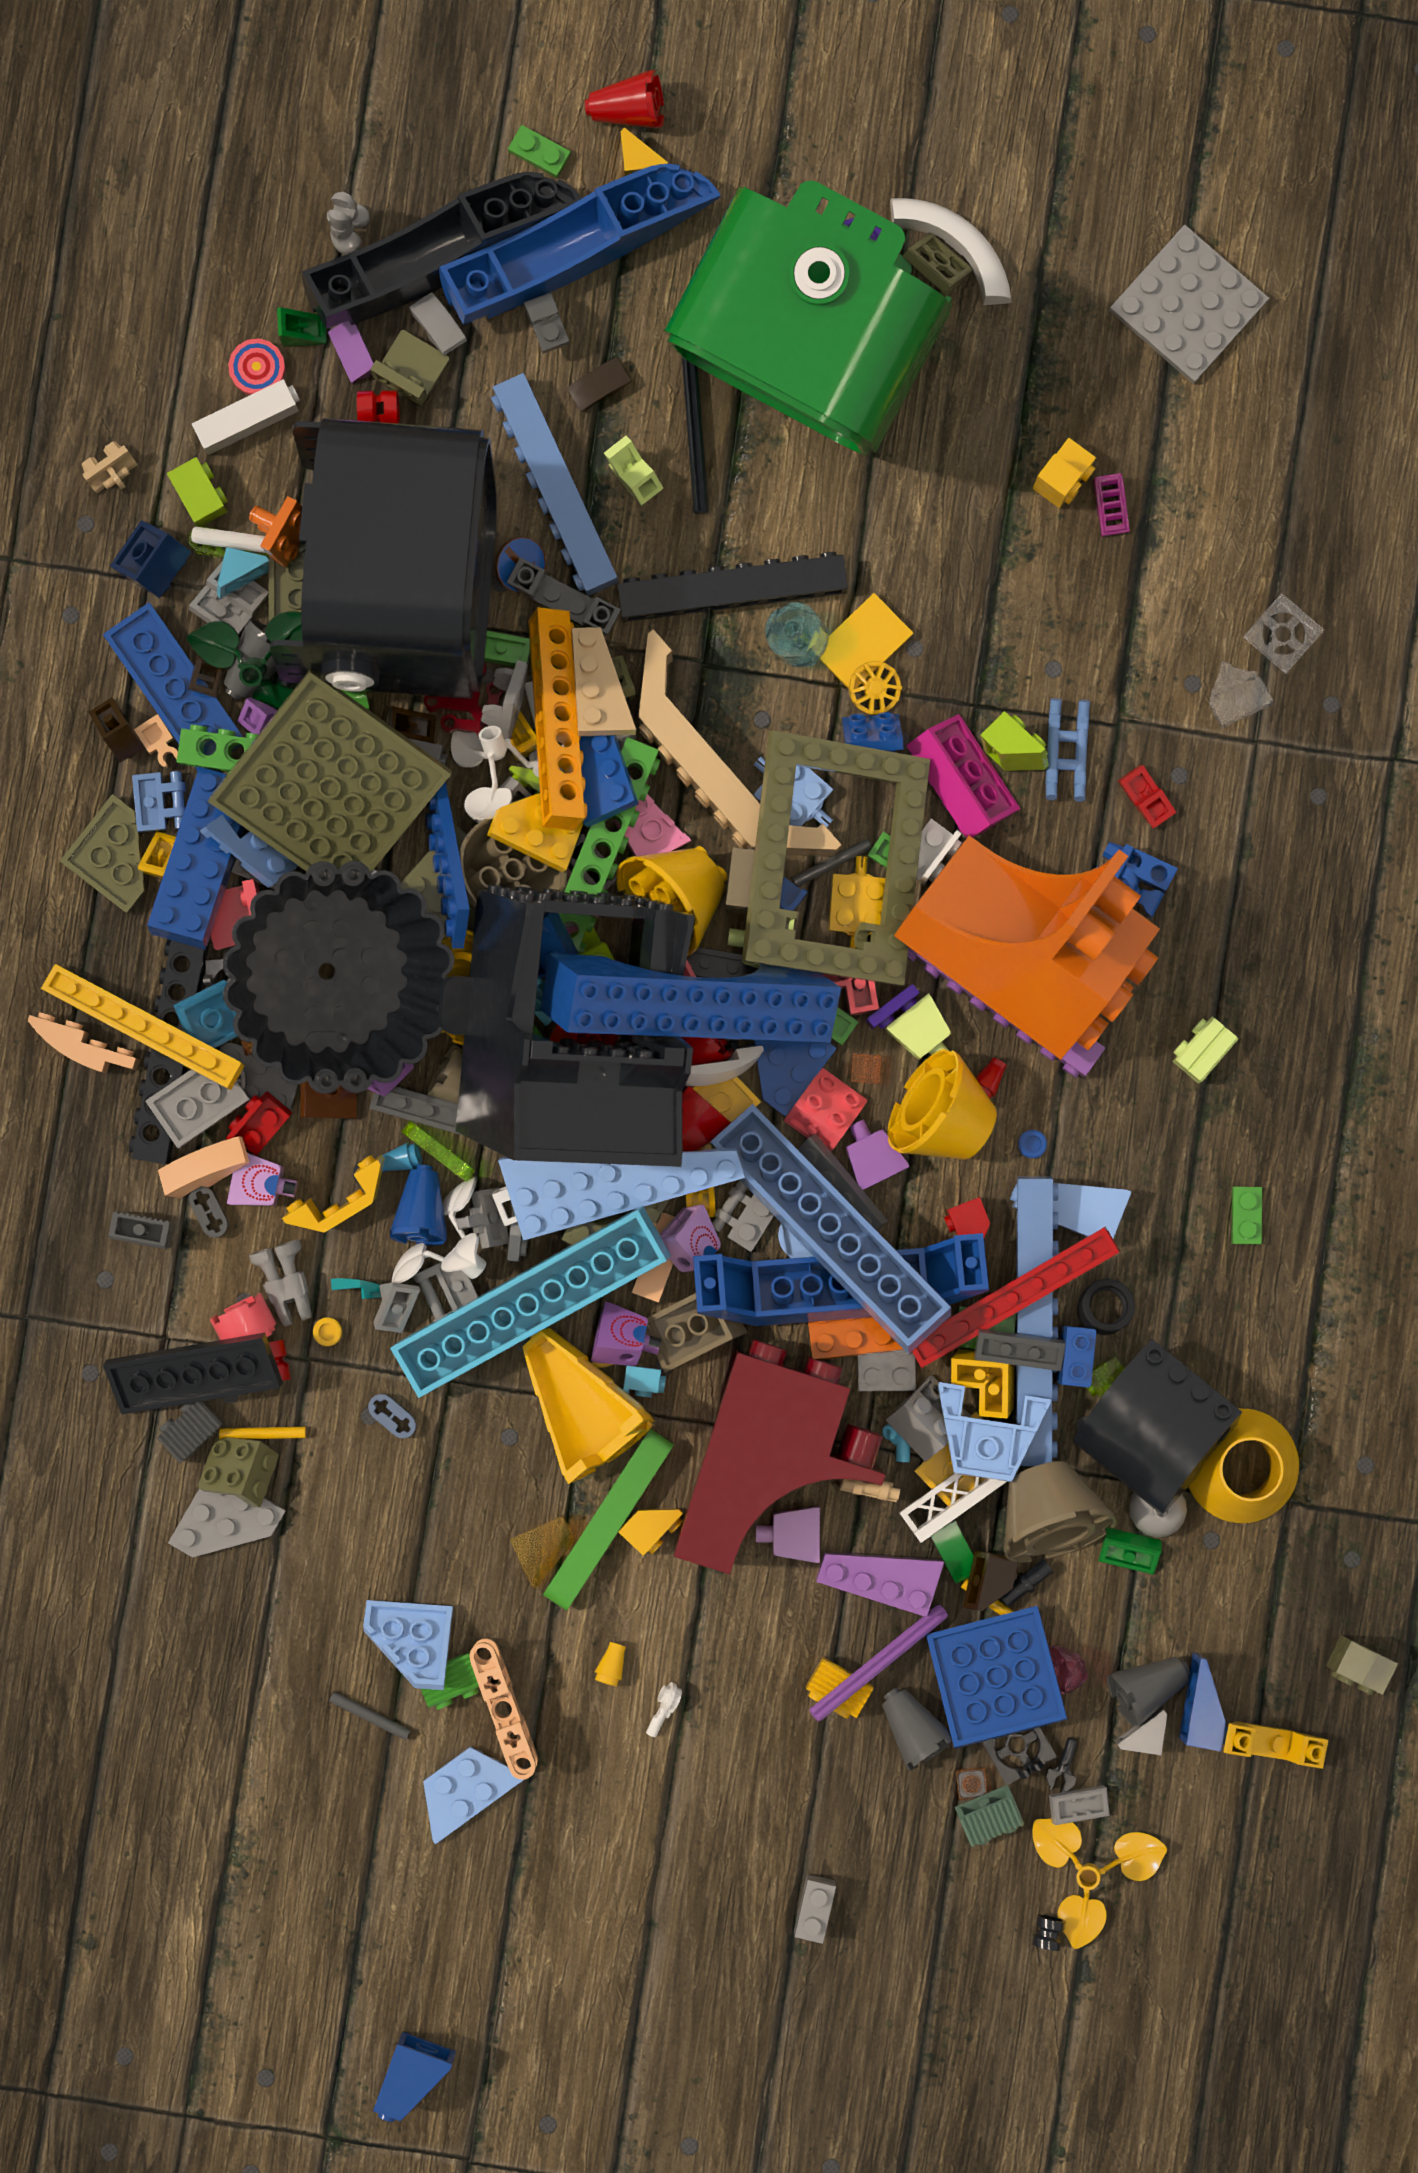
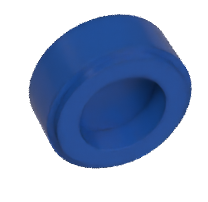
(1032, 1144)

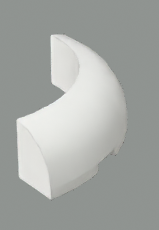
(962, 237)

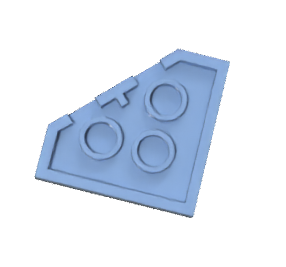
(412, 1639)

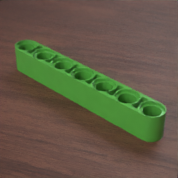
(608, 1519)

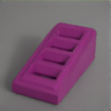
(1106, 480)

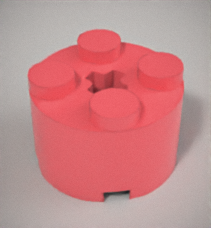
(244, 1318)

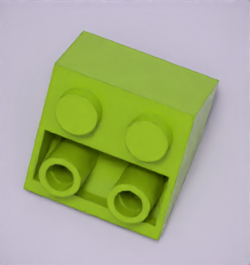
(1013, 746)

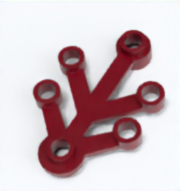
(465, 705)

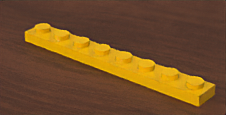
(143, 1027)

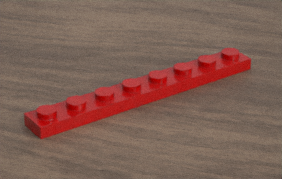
(1017, 1295)

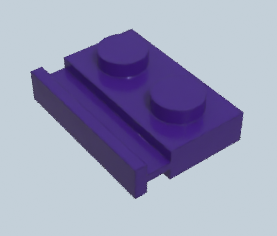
(903, 1001)

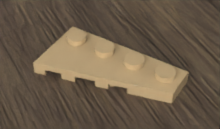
(598, 692)

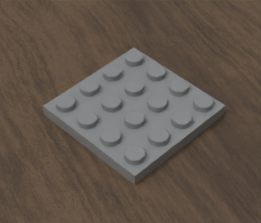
(1189, 304)

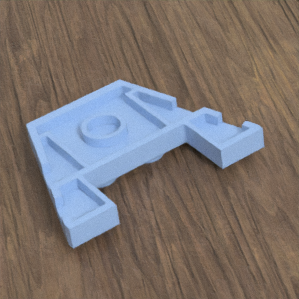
(987, 1446)

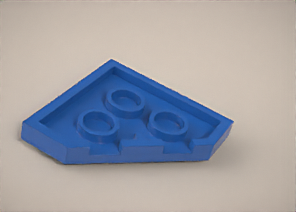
(788, 1069)

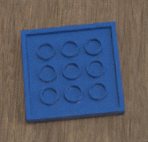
(996, 1677)

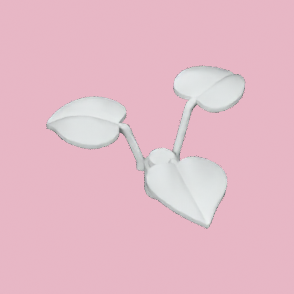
(470, 751)
(464, 1254)

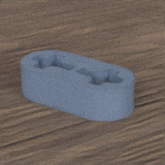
(397, 1410)

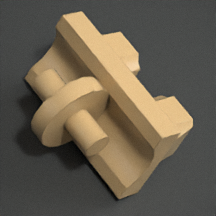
(109, 470)

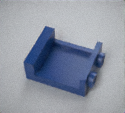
(1078, 1356)

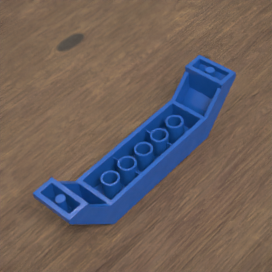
(806, 1292)

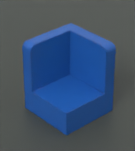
(791, 895)

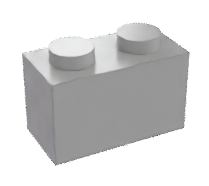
(814, 1908)

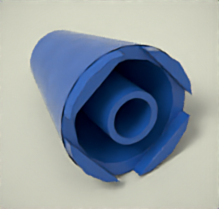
(420, 1210)

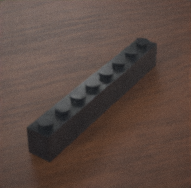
(732, 587)

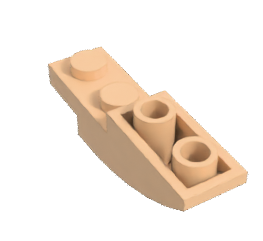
(71, 1042)

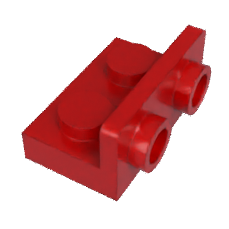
(260, 1123)

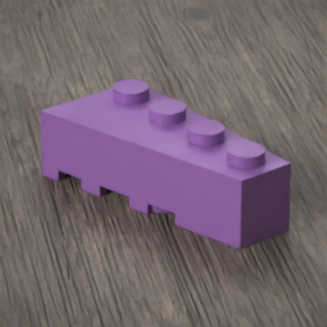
(892, 1580)

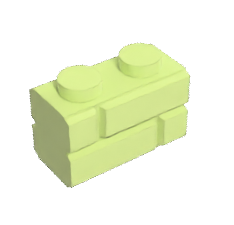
(1204, 1049)

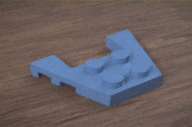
(255, 854)

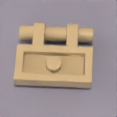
(860, 1487)

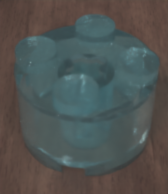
(801, 621)

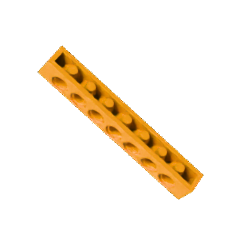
(555, 809)

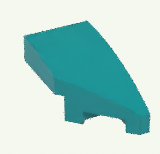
(368, 1288)

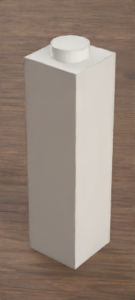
(246, 416)

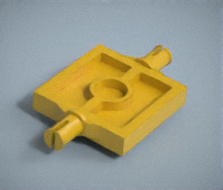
(855, 900)

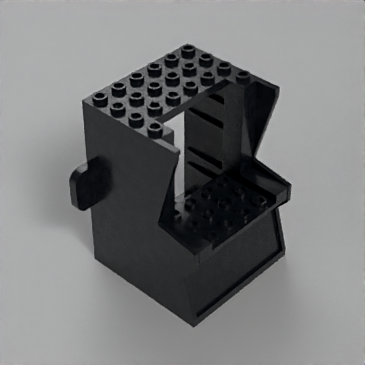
(564, 1097)

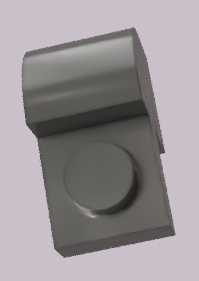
(546, 323)

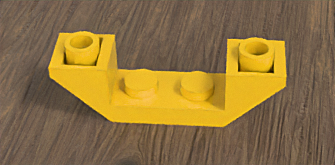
(308, 1216)
(1274, 1742)

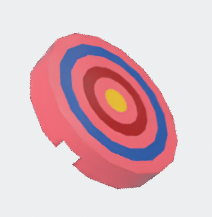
(256, 365)

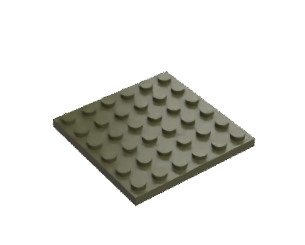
(329, 780)

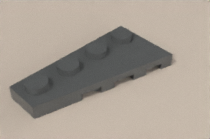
(832, 1170)

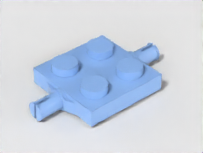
(807, 798)

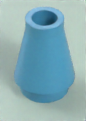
(402, 1158)

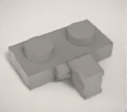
(485, 1220)

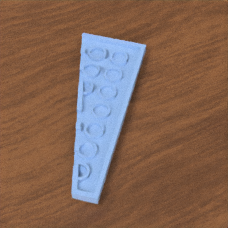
(571, 1194)

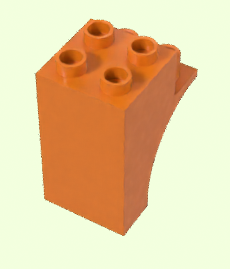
(1035, 942)

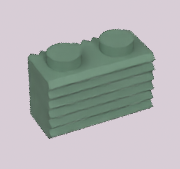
(989, 1816)

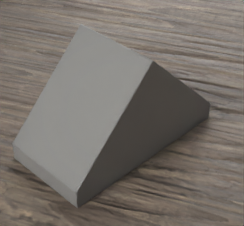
(1147, 1736)

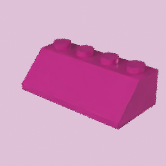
(964, 777)

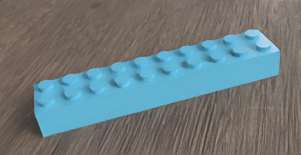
(531, 1301)

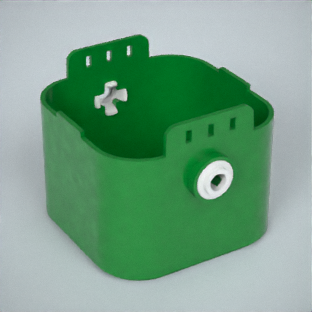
(810, 313)

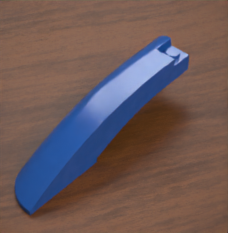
(574, 240)

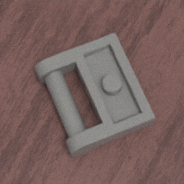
(455, 1285)

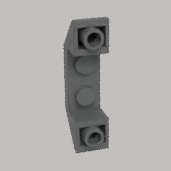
(552, 594)

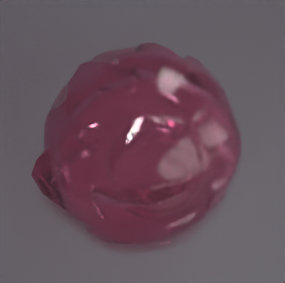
(1068, 1668)

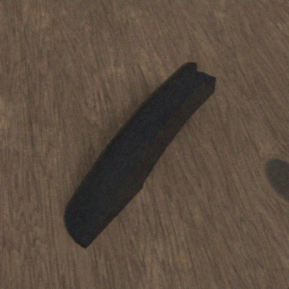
(409, 261)

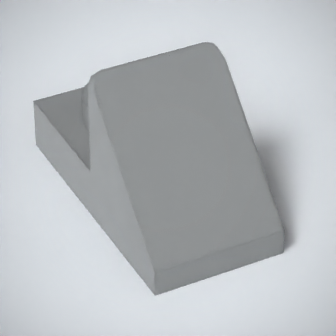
(517, 1246)
(395, 1306)

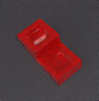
(1146, 796)

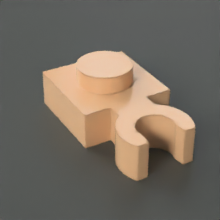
(155, 738)

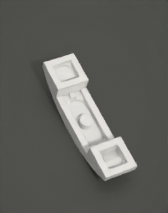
(723, 1071)

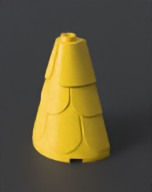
(582, 1406)

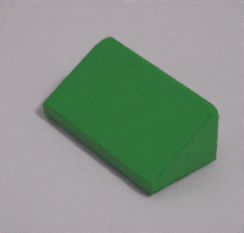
(1130, 1550)

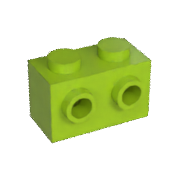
(197, 492)

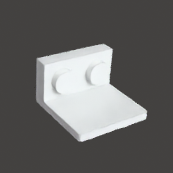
(934, 847)

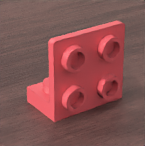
(233, 906)
(826, 1109)

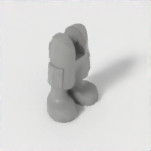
(344, 219)
(287, 1288)

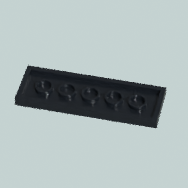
(193, 1373)

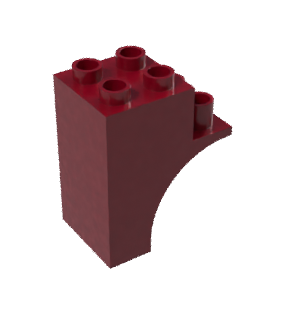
(766, 1442)

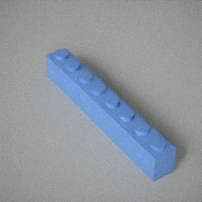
(555, 485)

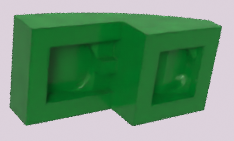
(954, 1551)

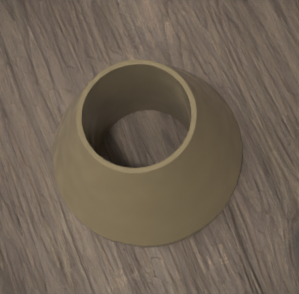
(1052, 1513)

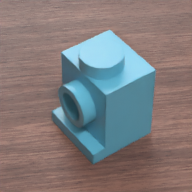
(644, 1381)

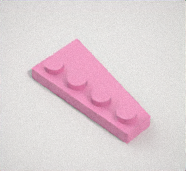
(653, 831)

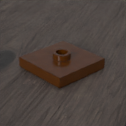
(337, 1104)

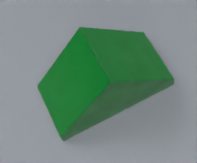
(300, 328)

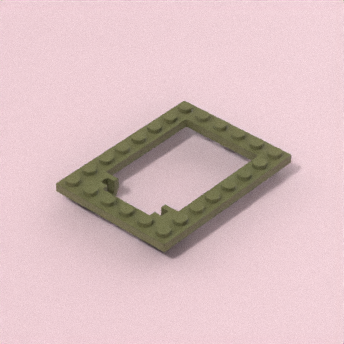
(767, 927)

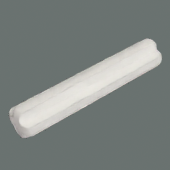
(227, 539)

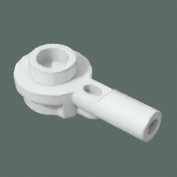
(669, 1698)

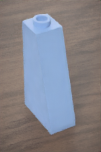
(1087, 1207)

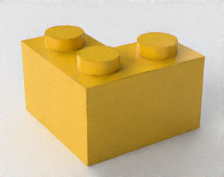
(1063, 472)
(993, 1379)

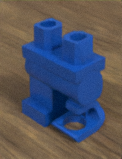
(1146, 869)

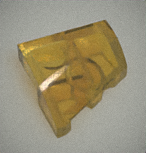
(542, 1548)

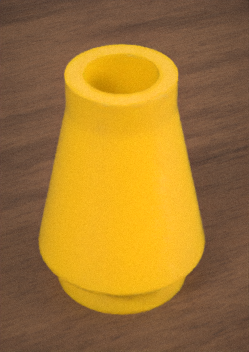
(611, 1665)

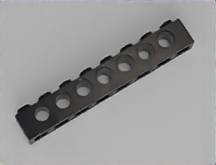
(192, 980)

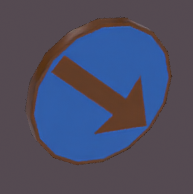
(511, 552)

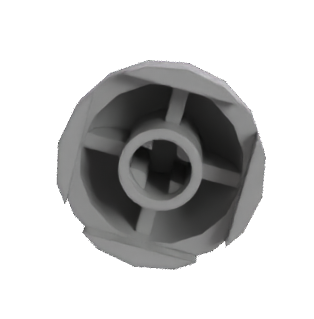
(1152, 1522)

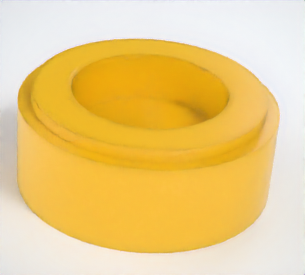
(327, 1331)

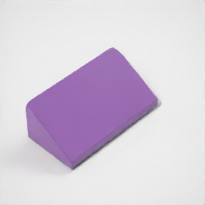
(351, 351)

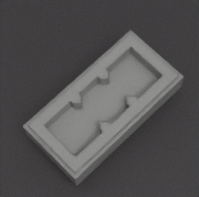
(1079, 1805)

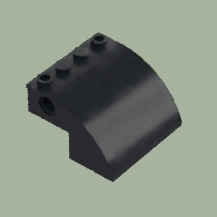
(1157, 1426)

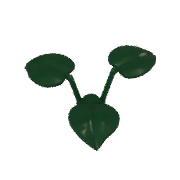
(217, 646)

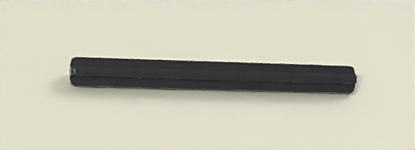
(695, 437)

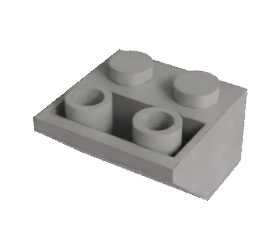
(921, 1419)

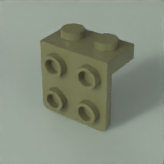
(239, 1469)

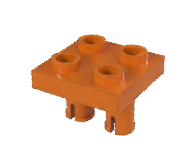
(281, 530)

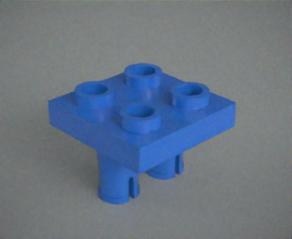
(874, 731)

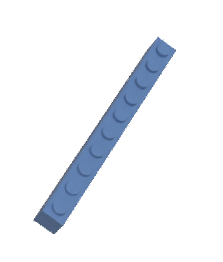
(1034, 1247)

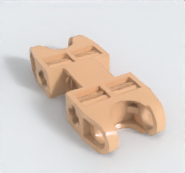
(504, 1724)

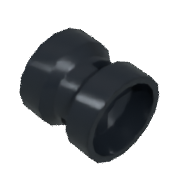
(1048, 1935)

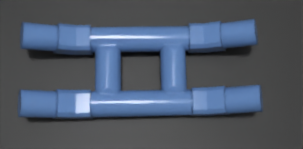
(1055, 736)

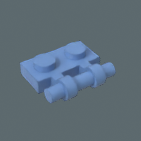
(150, 801)

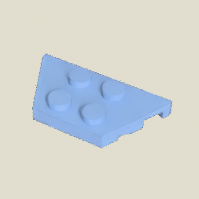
(464, 1789)

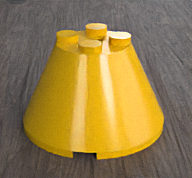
(677, 878)

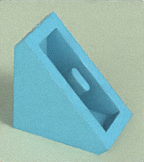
(239, 570)

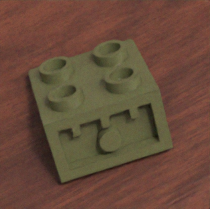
(410, 367)

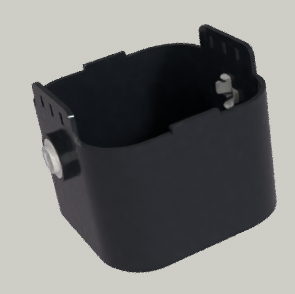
(394, 558)

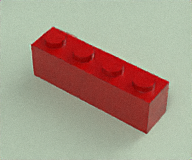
(699, 1121)

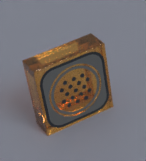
(971, 1783)

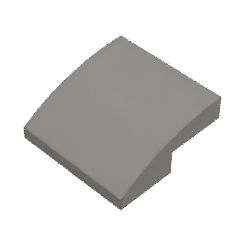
(234, 608)

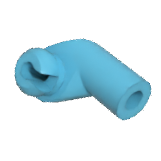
(902, 1446)

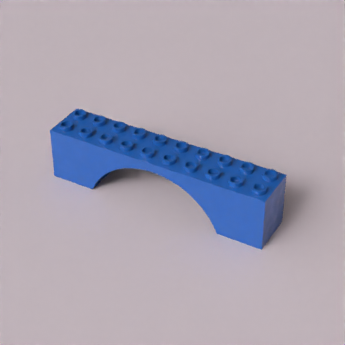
(623, 999)

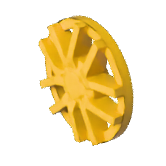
(875, 687)

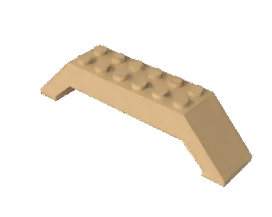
(704, 769)

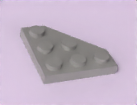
(222, 1522)

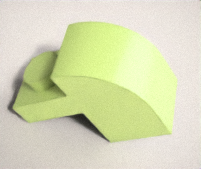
(633, 471)

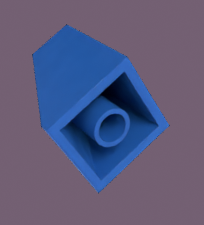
(411, 2075)

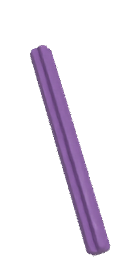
(878, 1663)

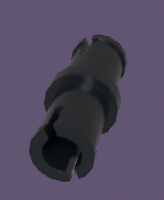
(1026, 1582)

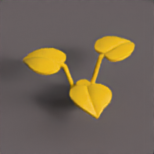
(1085, 1917)

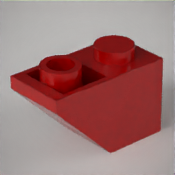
(967, 1218)

